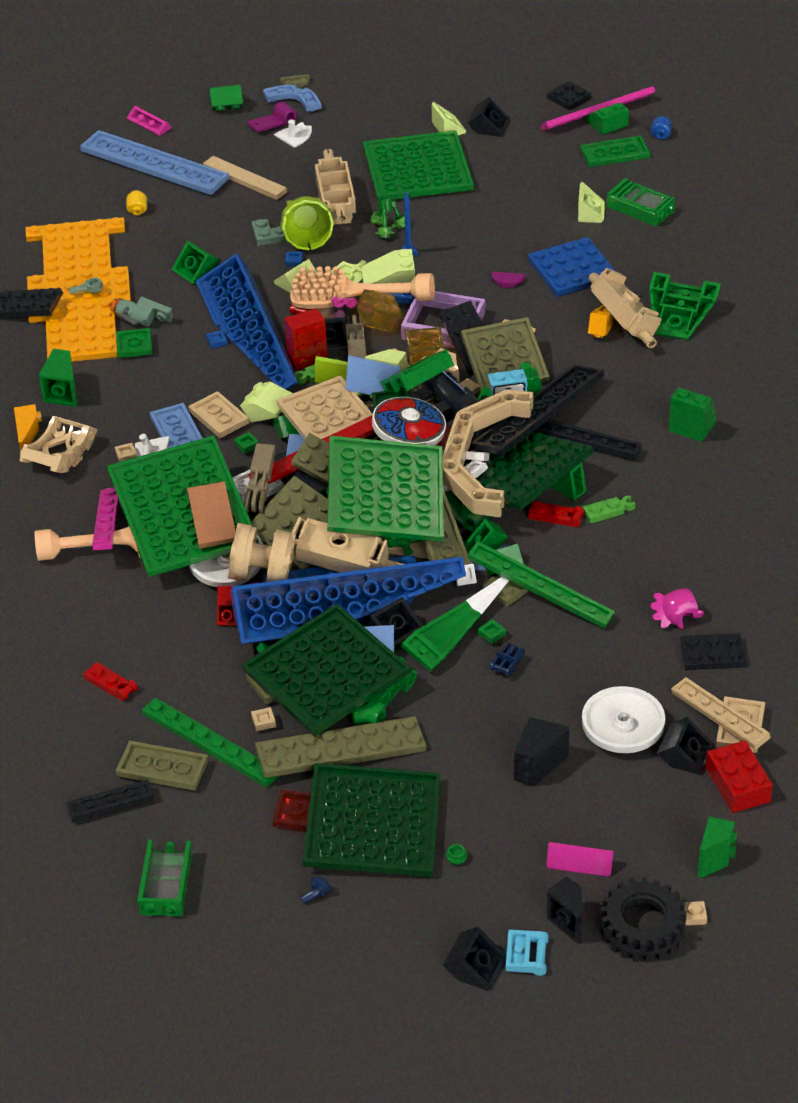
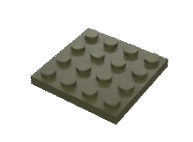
(502, 349)
(282, 512)

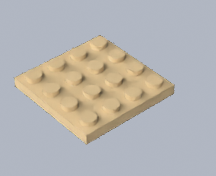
(323, 408)

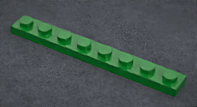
(541, 585)
(206, 740)

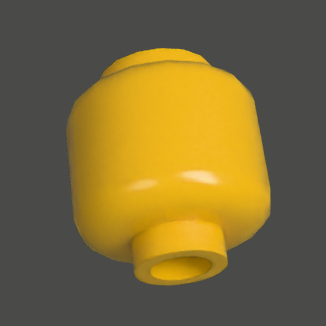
(136, 202)

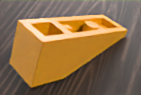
(600, 322)
(27, 423)

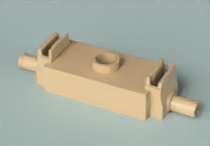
(335, 187)
(625, 305)
(356, 553)

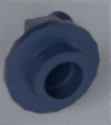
(320, 888)

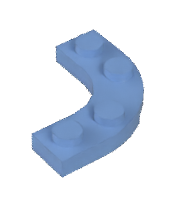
(305, 96)

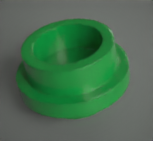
(456, 854)

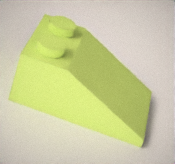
(390, 268)

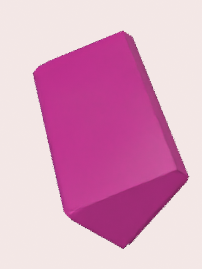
(148, 121)
(579, 859)

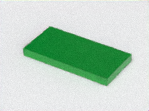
(615, 151)

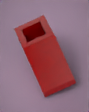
(224, 606)

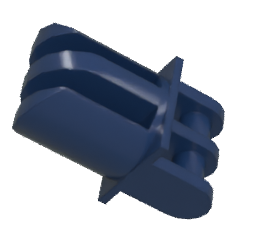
(507, 659)

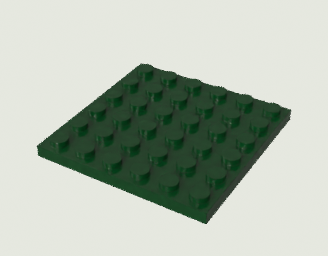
(531, 467)
(326, 669)
(372, 820)

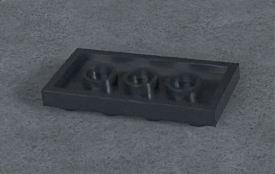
(29, 302)
(460, 318)

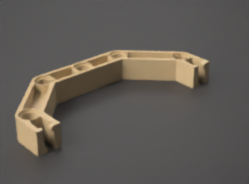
(466, 422)

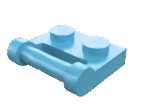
(519, 950)

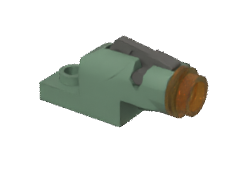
(141, 312)

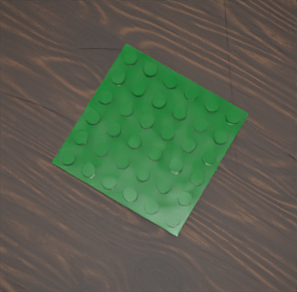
(418, 165)
(385, 488)

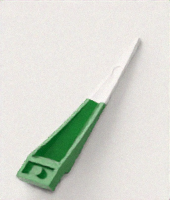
(438, 638)

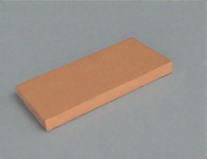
(212, 514)

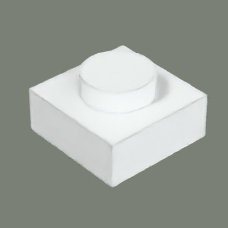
(479, 456)
(470, 577)

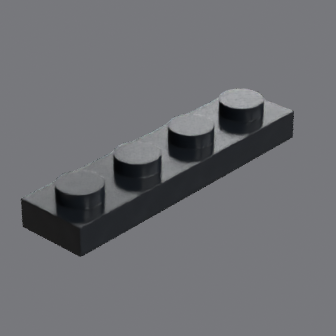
(110, 801)

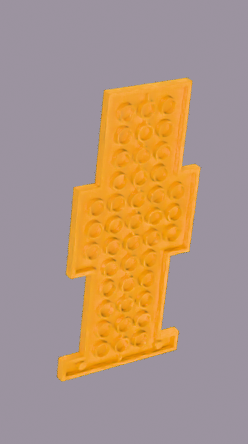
(70, 257)

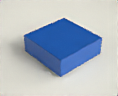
(293, 259)
(216, 339)

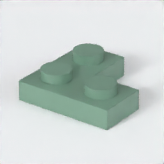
(265, 234)

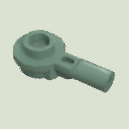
(92, 285)

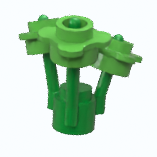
(379, 217)

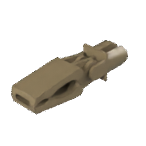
(355, 337)
(261, 473)

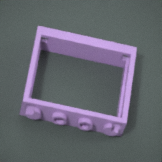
(441, 301)

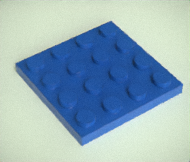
(568, 265)

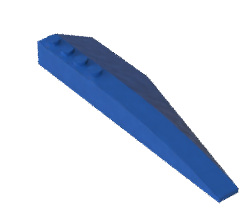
(245, 319)
(280, 607)

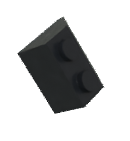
(488, 118)
(399, 615)
(685, 747)
(565, 908)
(475, 959)

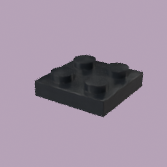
(569, 95)

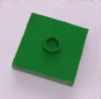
(134, 343)

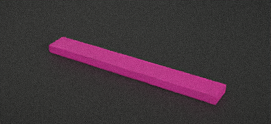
(585, 112)

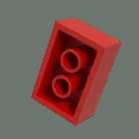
(305, 338)
(738, 776)

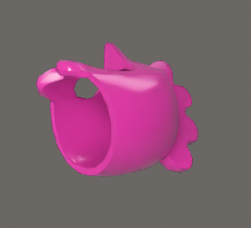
(673, 606)

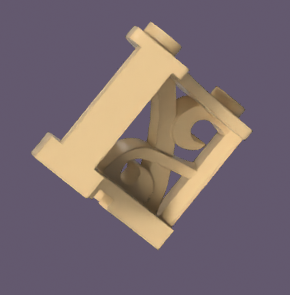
(59, 462)

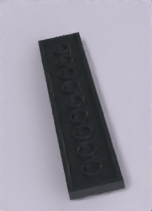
(546, 404)

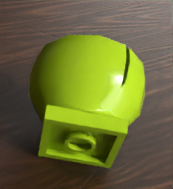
(306, 222)

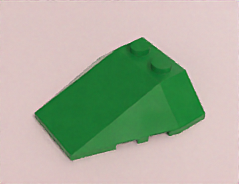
(680, 305)

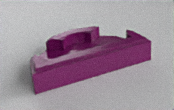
(507, 280)

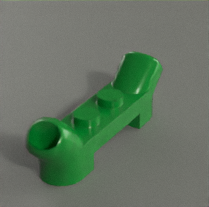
(375, 710)

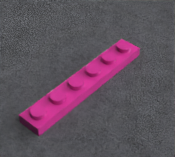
(105, 520)

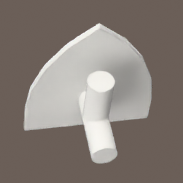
(295, 134)
(150, 446)

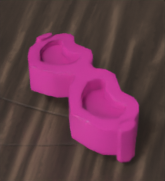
(339, 302)

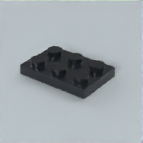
(713, 651)

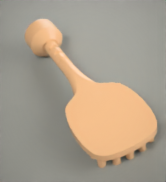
(318, 288)
(49, 544)

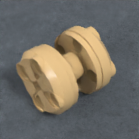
(248, 553)

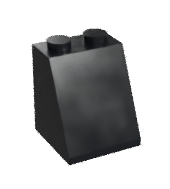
(335, 327)
(540, 750)

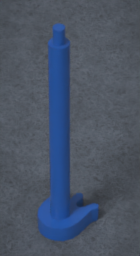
(408, 245)

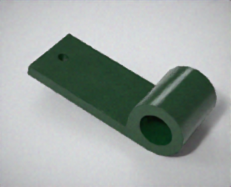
(463, 514)

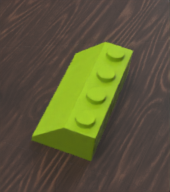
(330, 368)

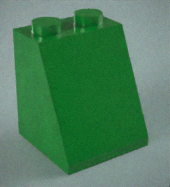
(58, 380)
(691, 414)

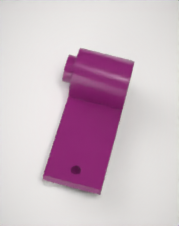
(281, 115)

